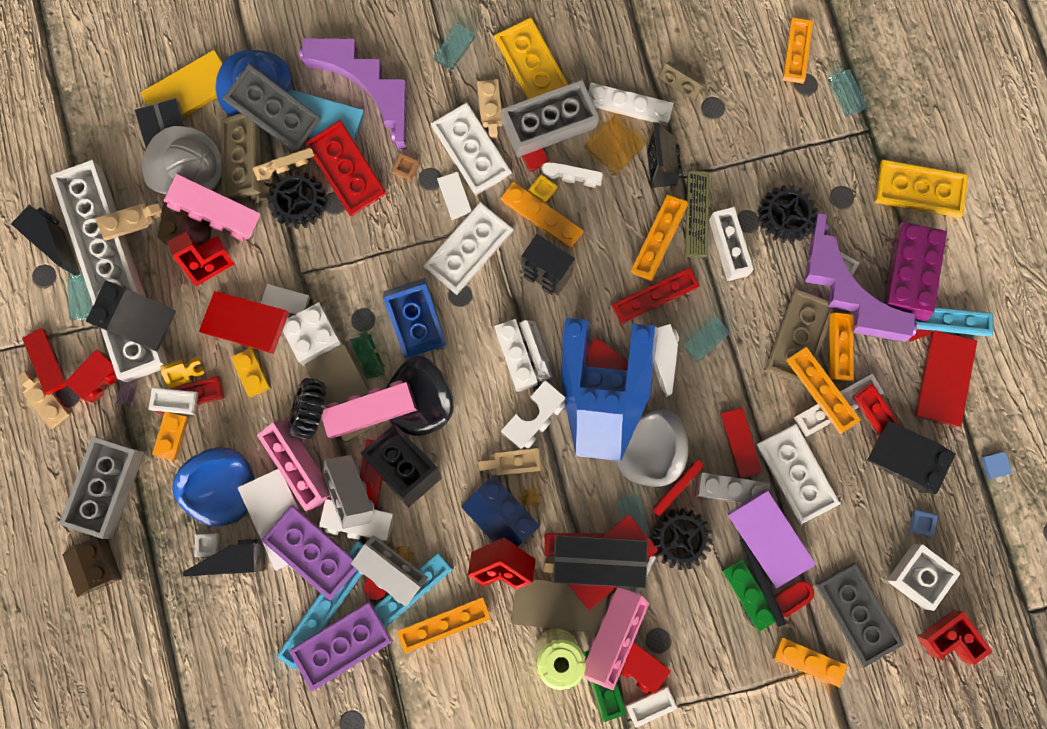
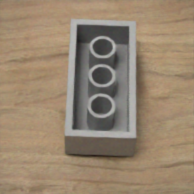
(549, 118)
(101, 488)

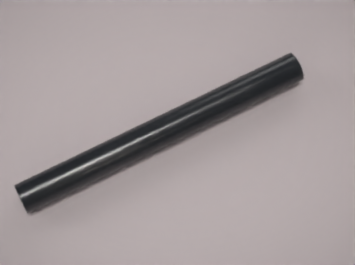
(764, 585)

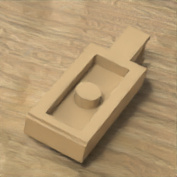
(490, 106)
(282, 164)
(127, 220)
(47, 406)
(512, 462)

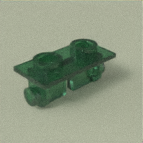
(368, 359)

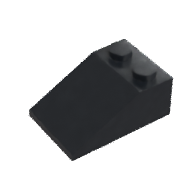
(662, 158)
(43, 231)
(131, 316)
(911, 458)
(402, 465)
(240, 558)

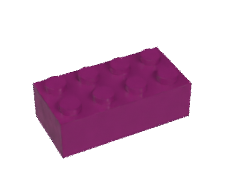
(915, 269)

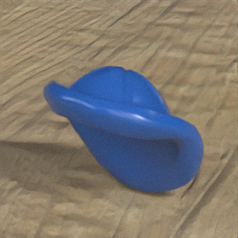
(266, 62)
(209, 486)

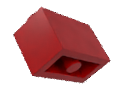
(92, 377)
(644, 669)

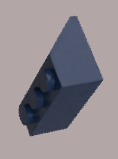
(500, 513)

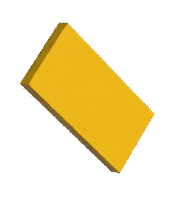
(530, 59)
(191, 85)
(921, 188)

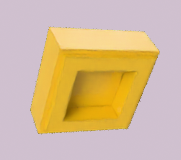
(543, 189)

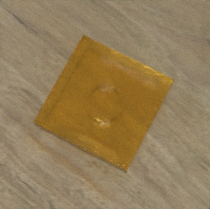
(614, 145)

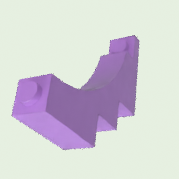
(341, 58)
(871, 316)

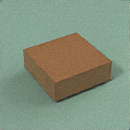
(405, 167)

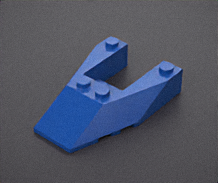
(601, 401)

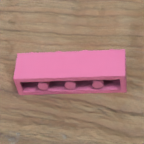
(211, 207)
(369, 409)
(295, 465)
(615, 637)

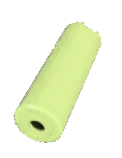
(556, 644)

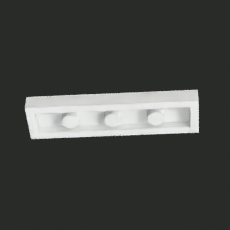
(630, 104)
(815, 418)

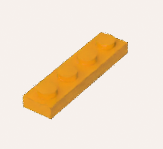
(542, 215)
(659, 237)
(823, 390)
(443, 625)

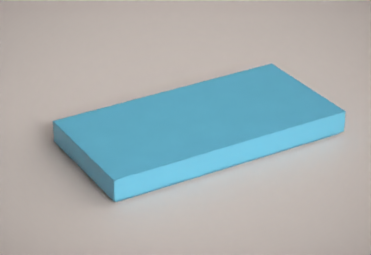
(330, 113)

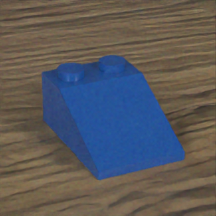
(414, 318)

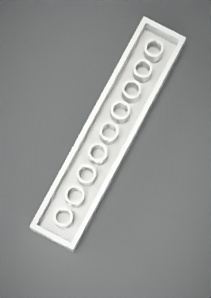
(83, 197)

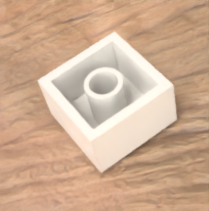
(311, 334)
(923, 576)

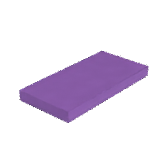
(771, 538)
(310, 552)
(340, 646)

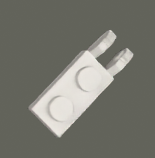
(571, 174)

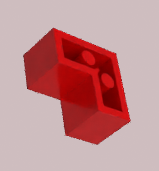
(200, 261)
(503, 562)
(957, 634)

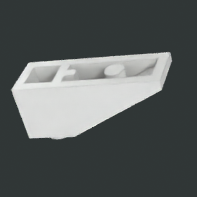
(666, 357)

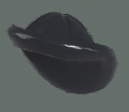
(430, 393)

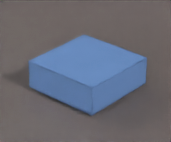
(996, 465)
(923, 523)

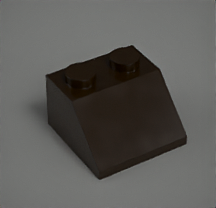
(175, 223)
(91, 565)

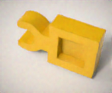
(178, 373)

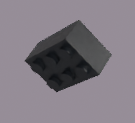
(547, 265)

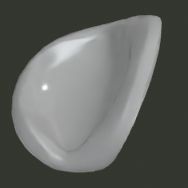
(184, 153)
(656, 449)

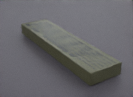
(697, 214)

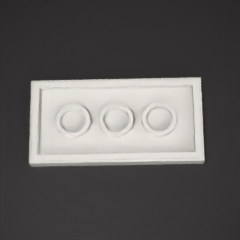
(471, 148)
(468, 248)
(797, 474)
(266, 502)

